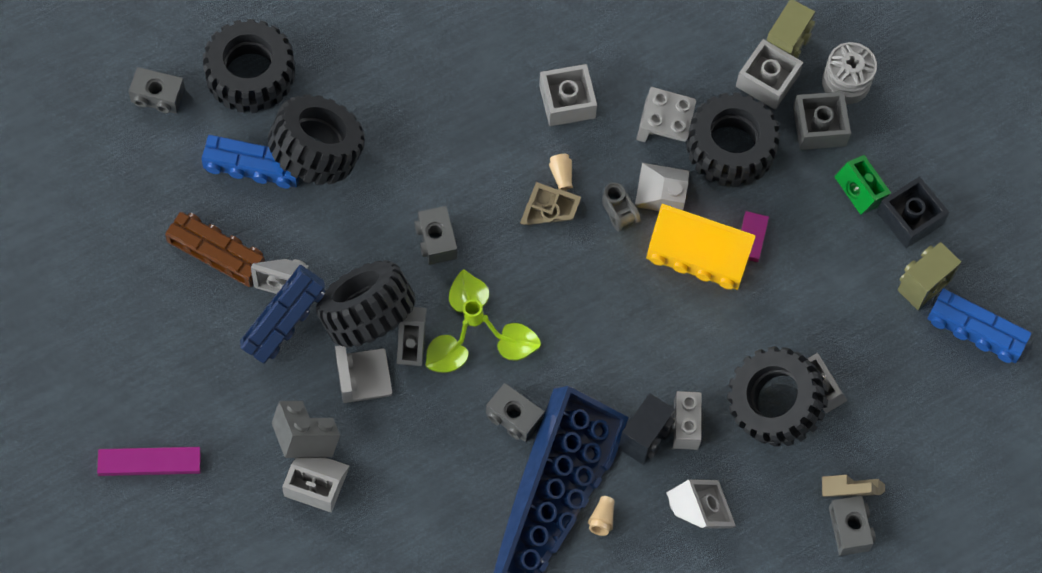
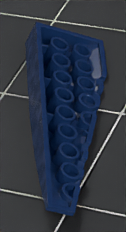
(564, 467)

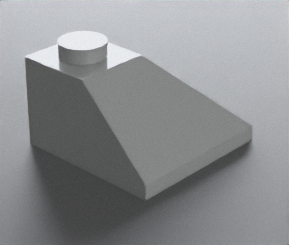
(661, 186)
(273, 274)
(701, 504)

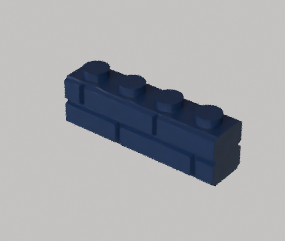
(282, 314)

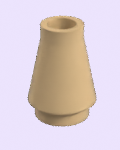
(562, 170)
(602, 518)

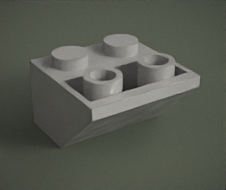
(315, 481)

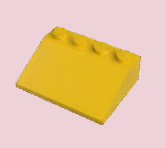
(700, 247)

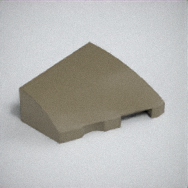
(550, 205)
(844, 486)

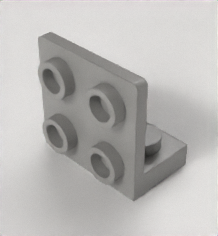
(666, 115)
(363, 374)

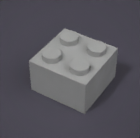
(769, 74)
(568, 95)

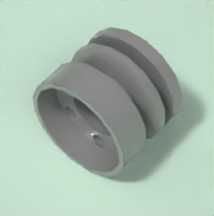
(850, 70)

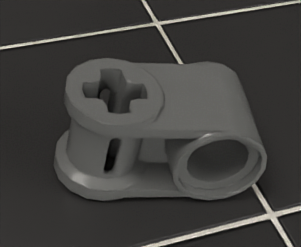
(621, 211)

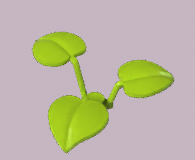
(469, 296)

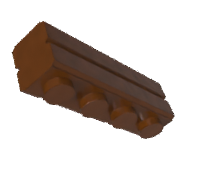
(213, 247)

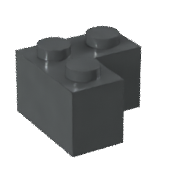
(303, 435)

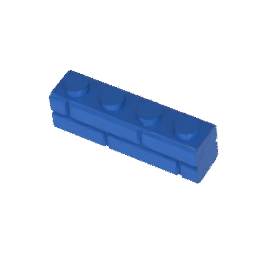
(244, 160)
(979, 326)

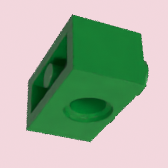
(862, 184)

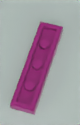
(149, 461)

